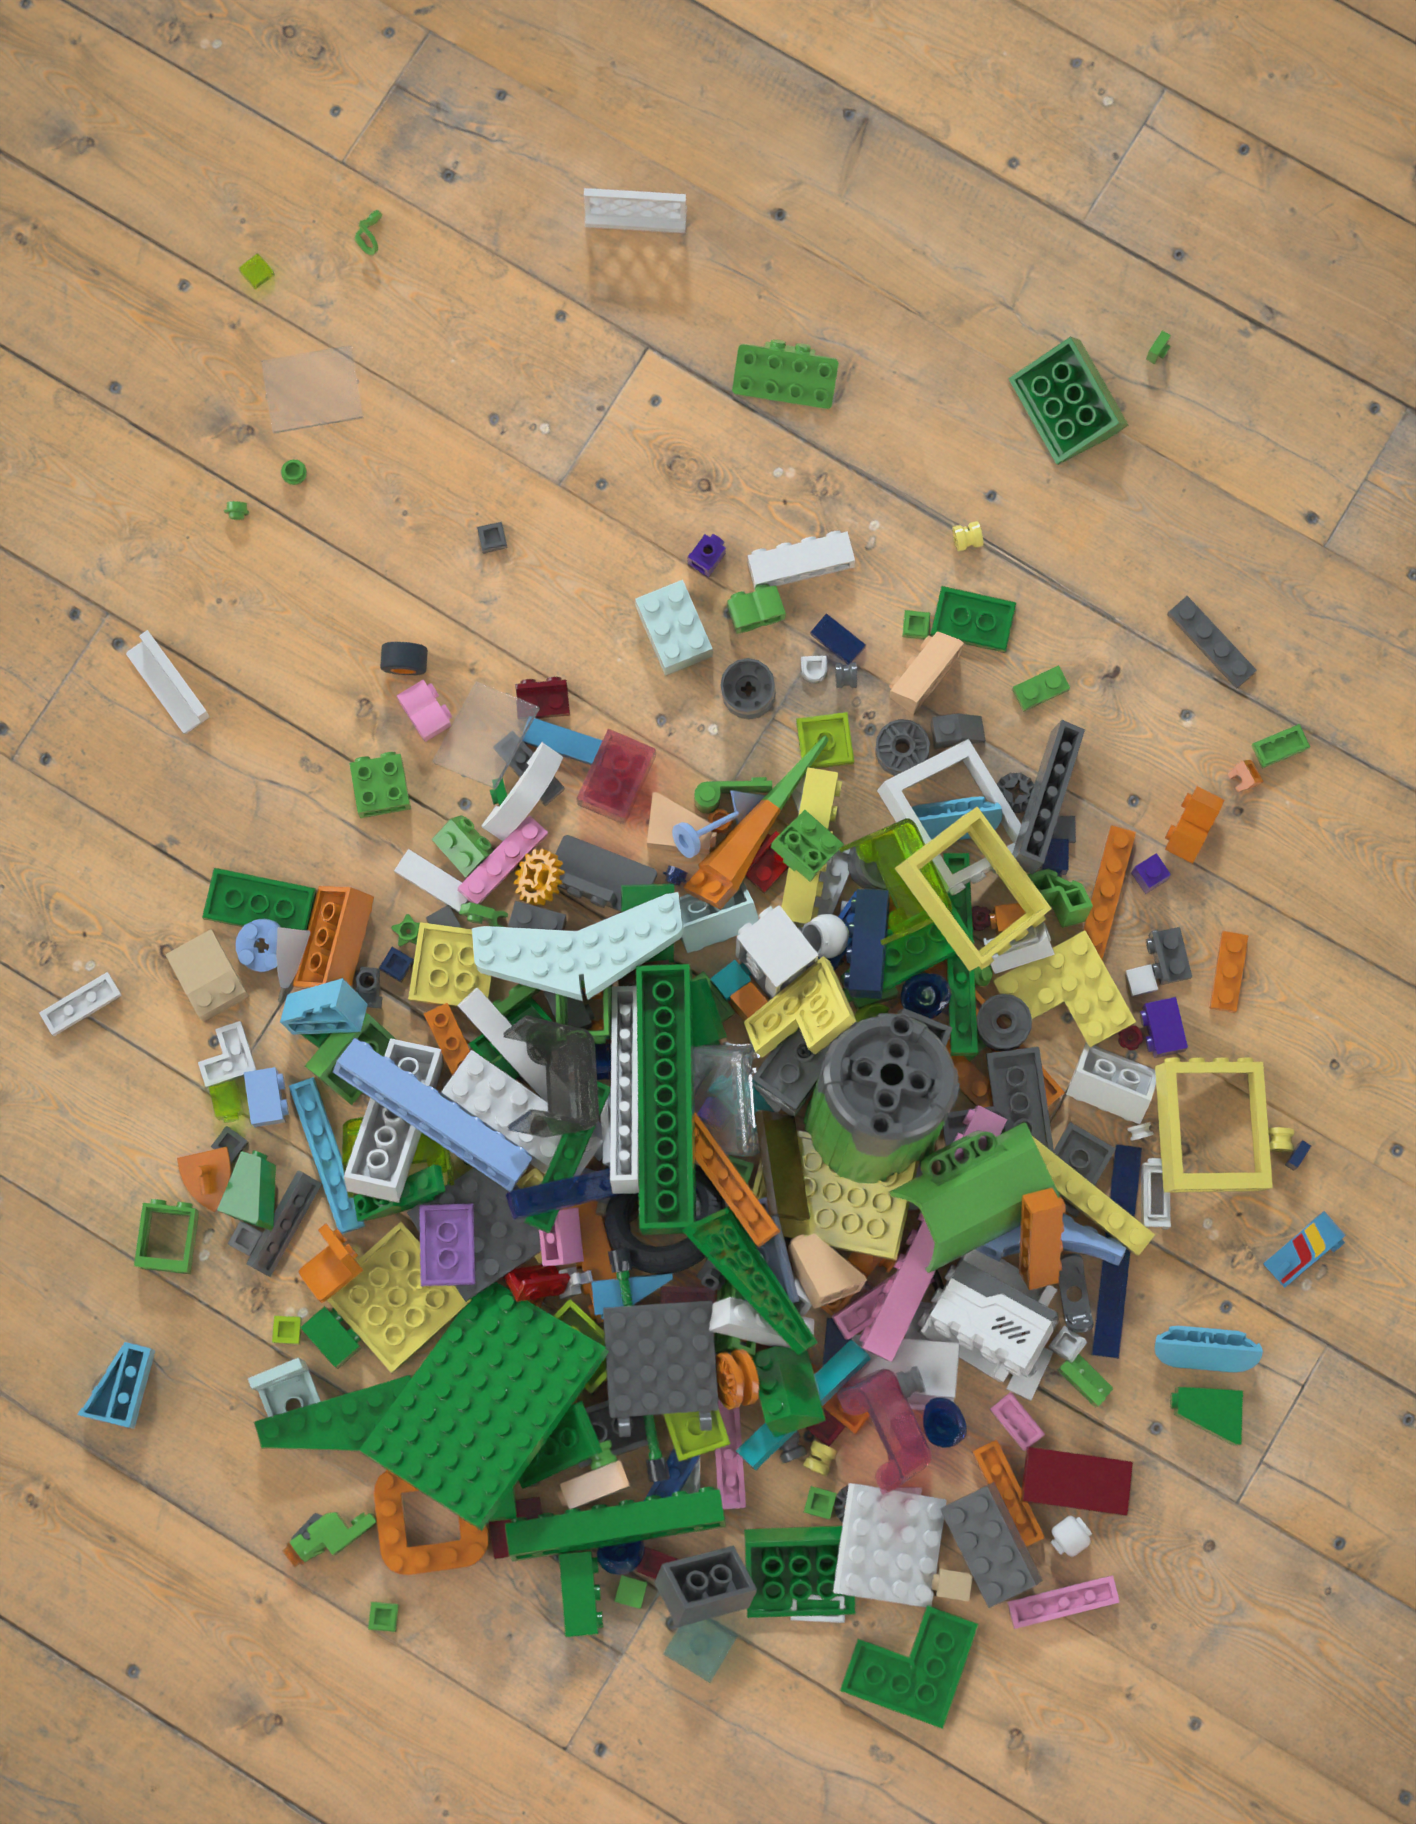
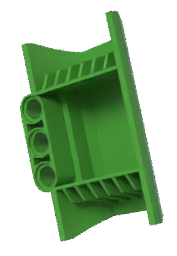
(980, 1194)

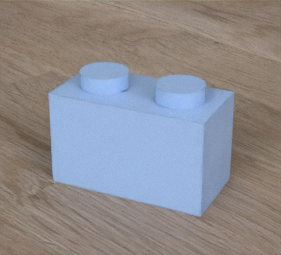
(265, 1097)

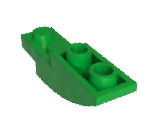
(418, 1189)

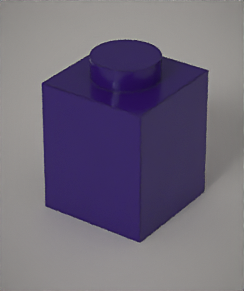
(1150, 873)

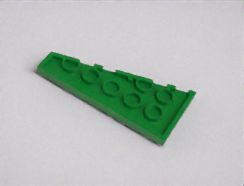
(739, 1260)
(331, 1424)

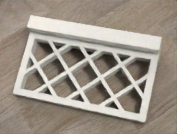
(635, 210)

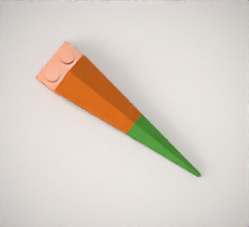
(729, 861)

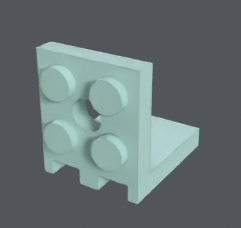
(285, 1383)

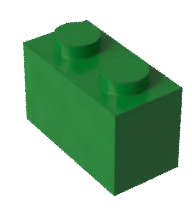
(331, 1337)

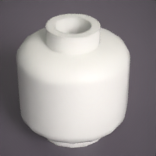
(1071, 1536)

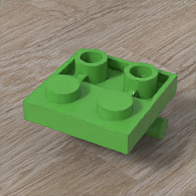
(806, 845)

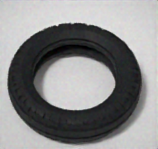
(653, 1258)

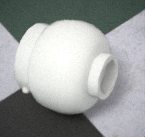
(826, 935)

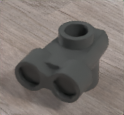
(369, 994)

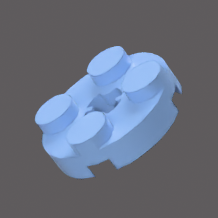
(246, 945)

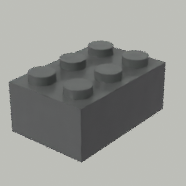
(607, 1429)
(705, 1586)

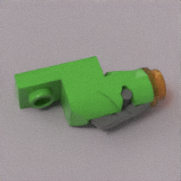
(325, 1532)

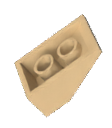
(207, 975)

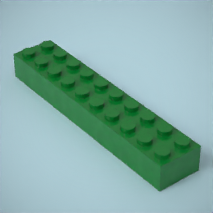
(665, 1099)

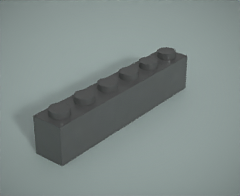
(1047, 796)

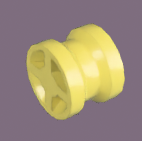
(1281, 1139)

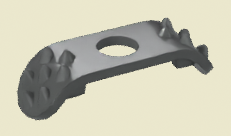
(1076, 1314)

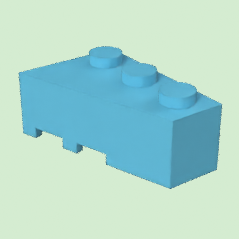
(121, 1388)

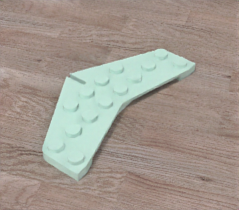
(596, 954)

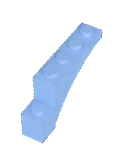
(1074, 1239)

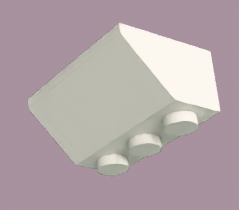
(1112, 1083)

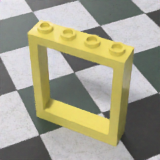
(1005, 866)
(1169, 1126)

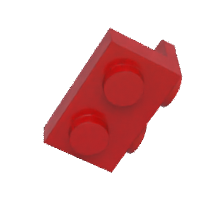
(536, 1282)

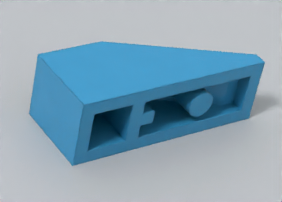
(608, 1294)

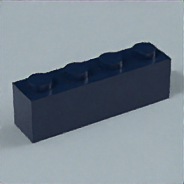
(867, 952)

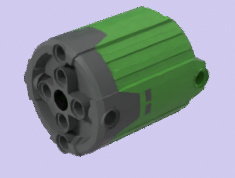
(882, 1117)

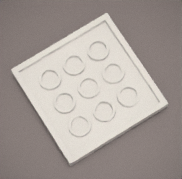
(889, 1545)

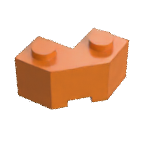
(1194, 824)

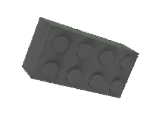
(991, 1545)

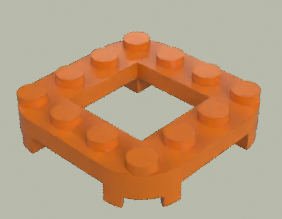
(422, 1558)

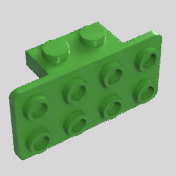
(785, 374)

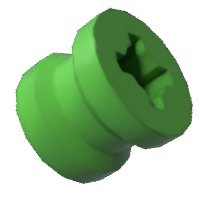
(604, 1458)

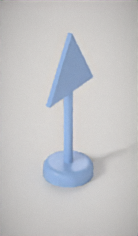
(688, 839)

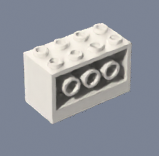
(774, 950)

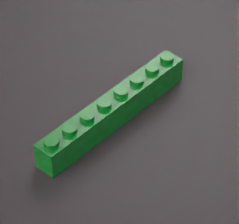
(615, 1524)

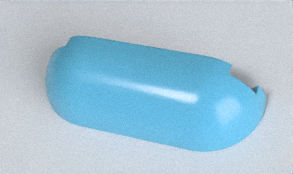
(940, 815)
(1207, 1349)

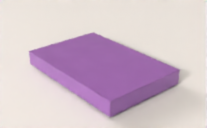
(447, 1245)

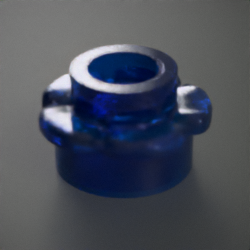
(675, 875)

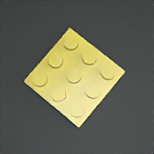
(445, 966)

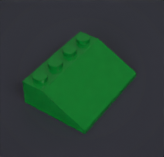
(1068, 400)
(794, 1563)

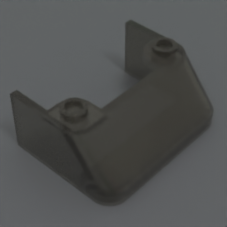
(570, 1077)

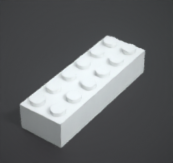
(500, 1100)
(384, 1139)

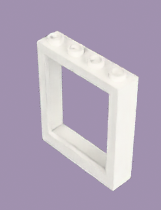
(900, 809)

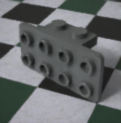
(598, 872)

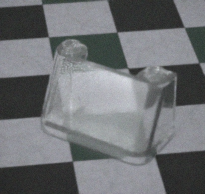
(726, 1096)

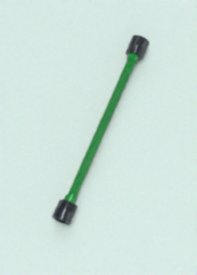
(656, 1464)

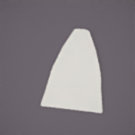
(289, 952)

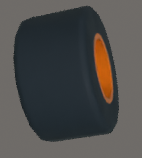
(404, 658)

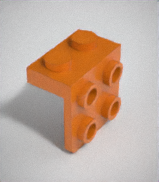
(331, 1267)

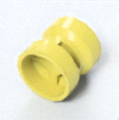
(967, 536)
(822, 1452)

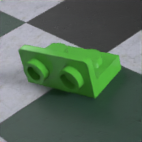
(1085, 1380)

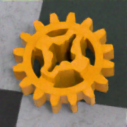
(539, 877)

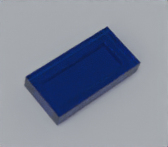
(837, 639)

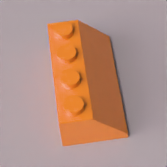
(335, 936)

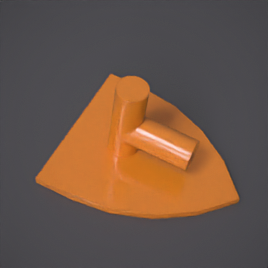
(206, 1175)

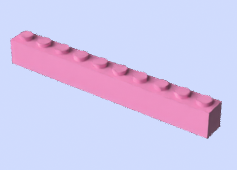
(911, 1279)

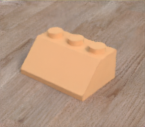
(925, 671)

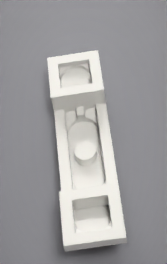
(525, 793)

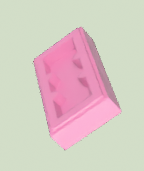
(1017, 1421)

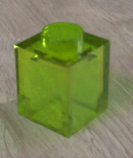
(227, 1101)

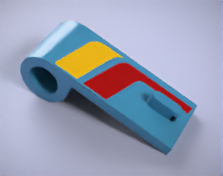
(1305, 1249)

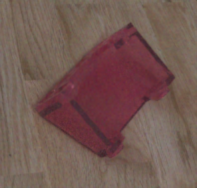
(894, 1422)

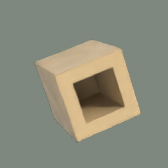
(952, 1584)

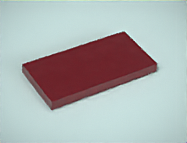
(1076, 1481)

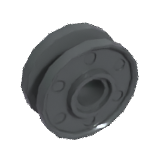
(896, 733)
(1006, 1006)

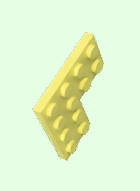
(1079, 980)
(809, 1002)

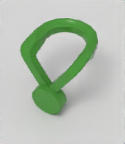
(364, 224)

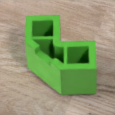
(1066, 898)

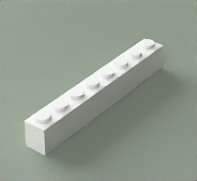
(624, 1092)

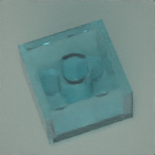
(701, 1647)

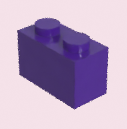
(1163, 1027)

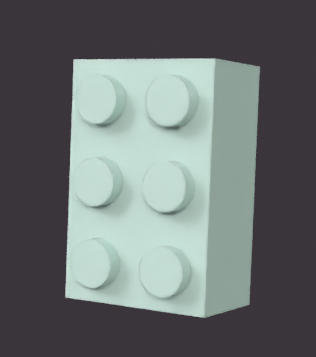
(674, 627)

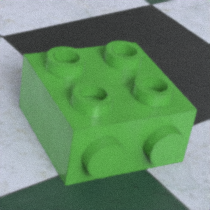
(380, 785)

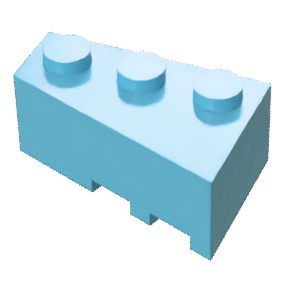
(324, 1009)

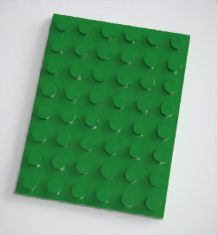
(484, 1403)

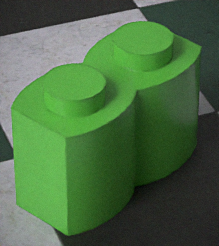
(755, 608)

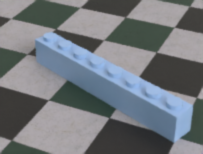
(432, 1114)

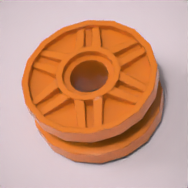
(736, 1379)

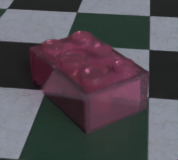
(616, 776)

